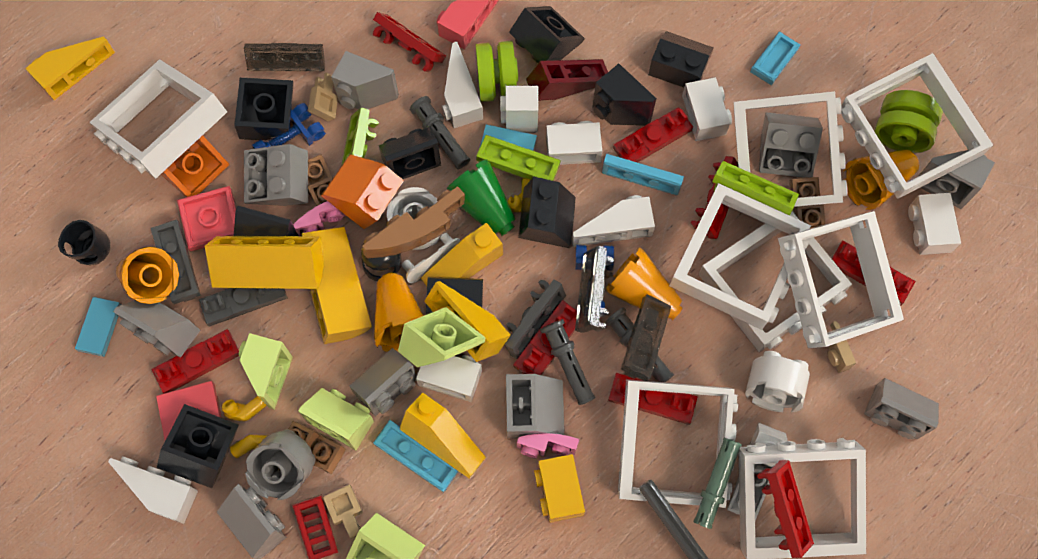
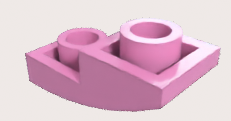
(314, 218)
(536, 444)

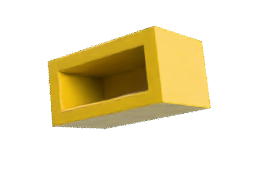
(560, 488)

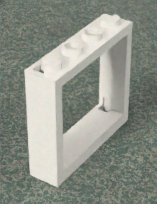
(950, 102)
(835, 135)
(177, 137)
(875, 273)
(710, 275)
(722, 300)
(726, 429)
(815, 450)

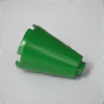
(485, 198)

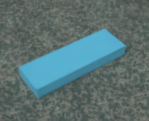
(642, 174)
(415, 456)

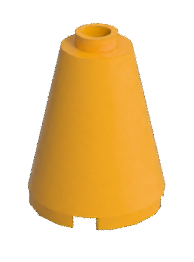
(867, 184)
(148, 275)
(642, 277)
(393, 309)

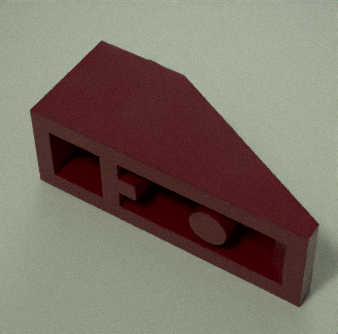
(565, 77)

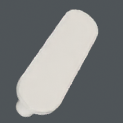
(415, 272)

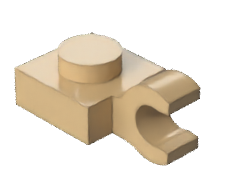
(322, 100)
(840, 353)
(343, 508)

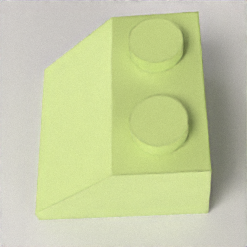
(437, 338)
(266, 366)
(337, 417)
(384, 541)

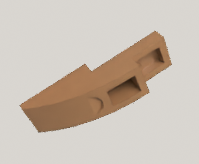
(406, 233)

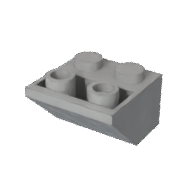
(789, 145)
(276, 175)
(158, 326)
(384, 382)
(534, 405)
(902, 410)
(250, 523)

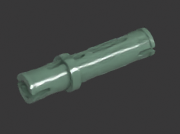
(717, 483)

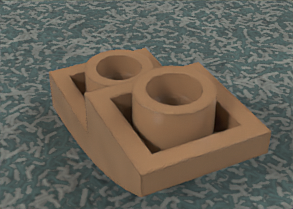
(318, 178)
(810, 214)
(326, 452)

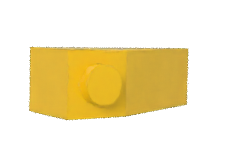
(64, 67)
(468, 255)
(474, 315)
(442, 435)

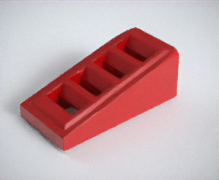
(305, 531)

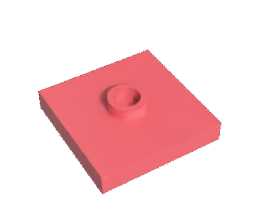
(207, 216)
(198, 396)

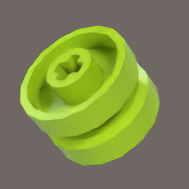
(495, 71)
(908, 121)

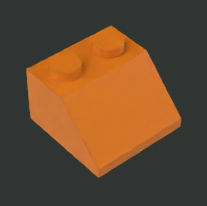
(195, 168)
(362, 189)

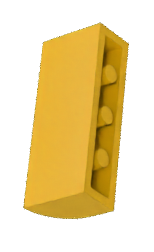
(265, 262)
(339, 297)

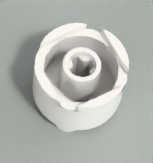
(412, 201)
(778, 382)

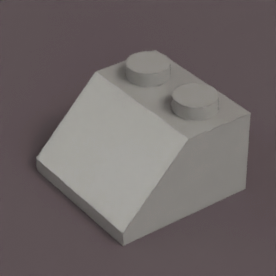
(363, 82)
(962, 182)

